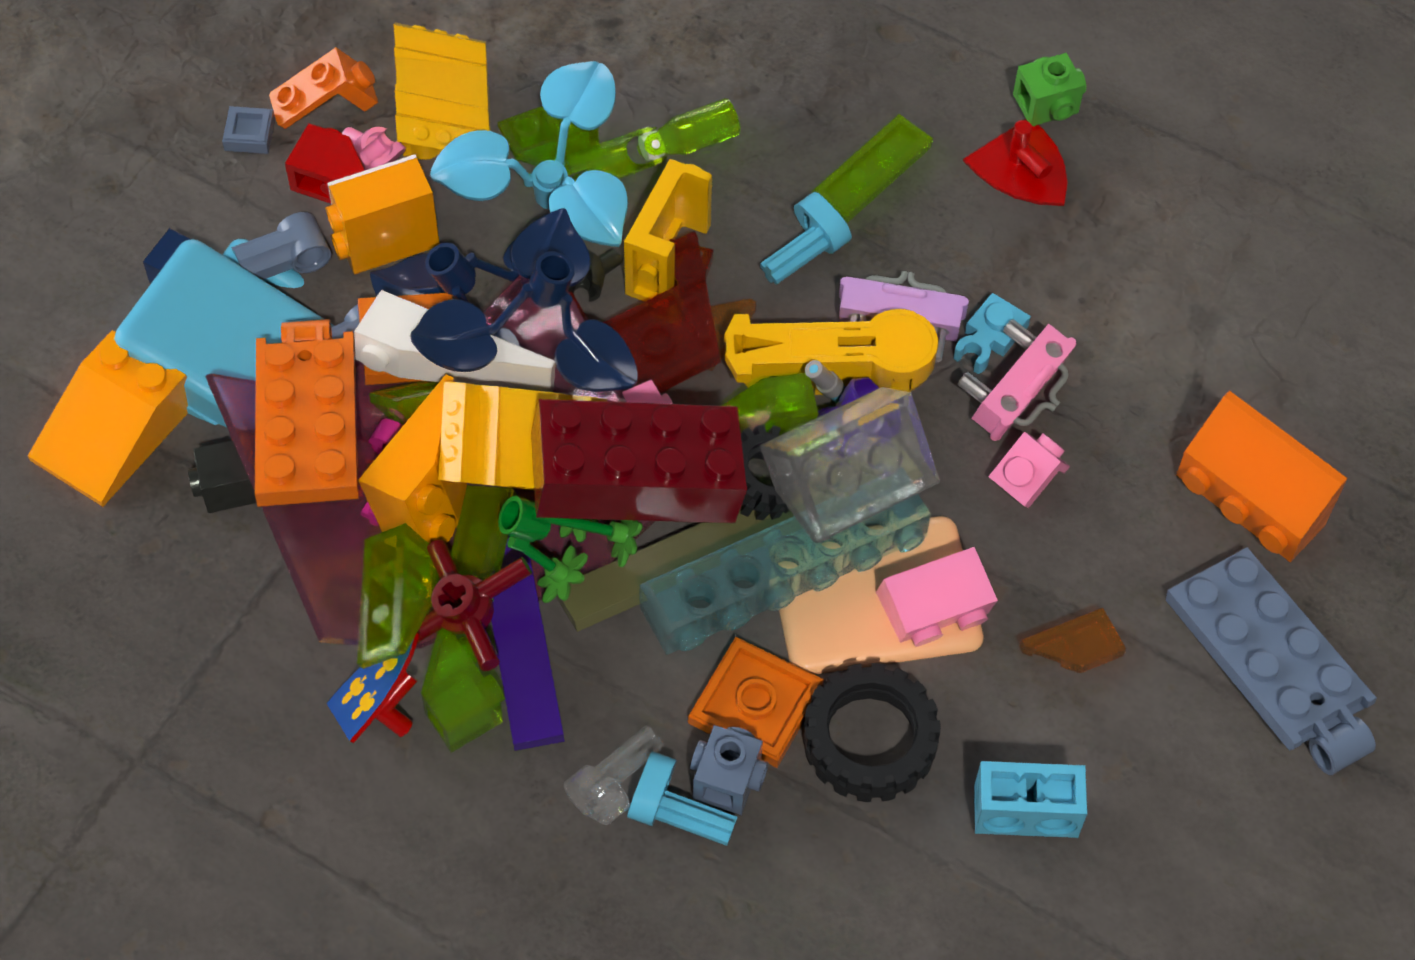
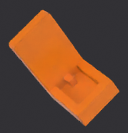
(321, 81)

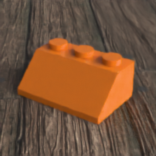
(1261, 477)

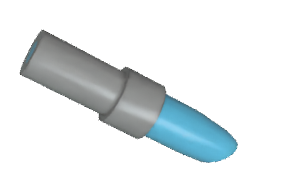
(826, 381)

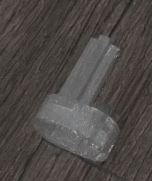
(598, 789)

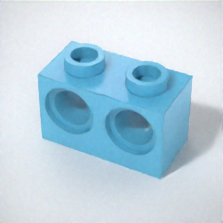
(1030, 799)

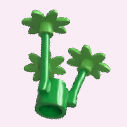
(520, 523)

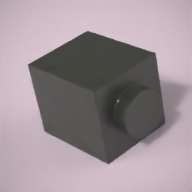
(220, 478)

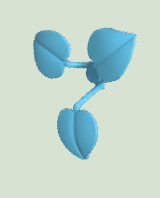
(597, 202)

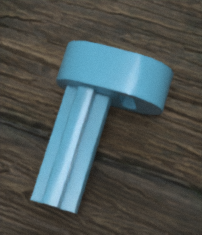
(823, 232)
(654, 803)

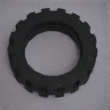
(880, 685)

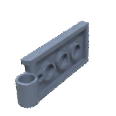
(1277, 659)

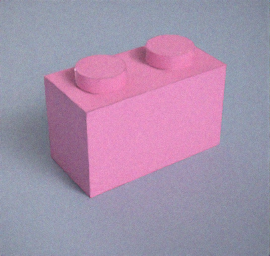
(937, 596)

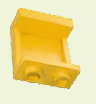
(677, 201)

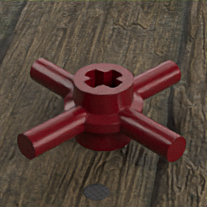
(465, 602)

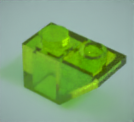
(535, 136)
(457, 695)

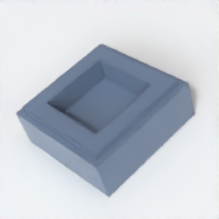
(248, 130)

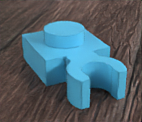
(987, 333)

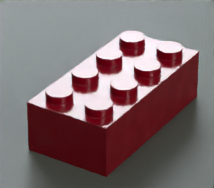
(637, 461)

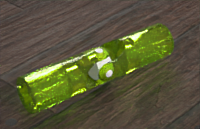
(680, 135)

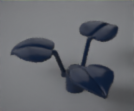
(553, 259)
(441, 272)

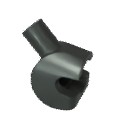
(598, 269)

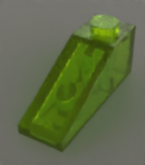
(394, 593)

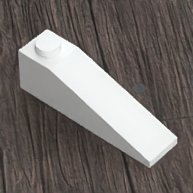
(386, 346)

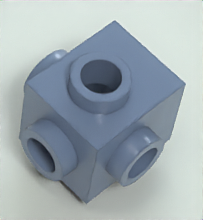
(728, 768)

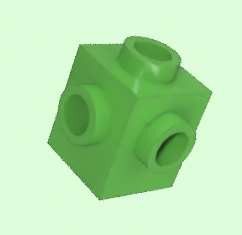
(1049, 89)

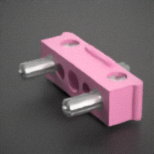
(1023, 381)

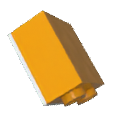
(382, 214)

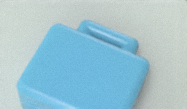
(206, 320)

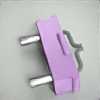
(871, 296)

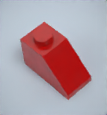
(321, 158)

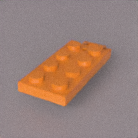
(306, 416)

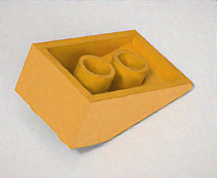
(109, 421)
(404, 477)

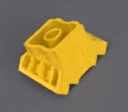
(438, 88)
(490, 434)

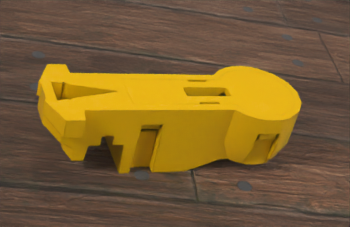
(891, 349)

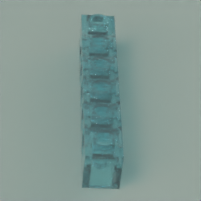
(756, 560)

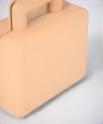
(848, 623)

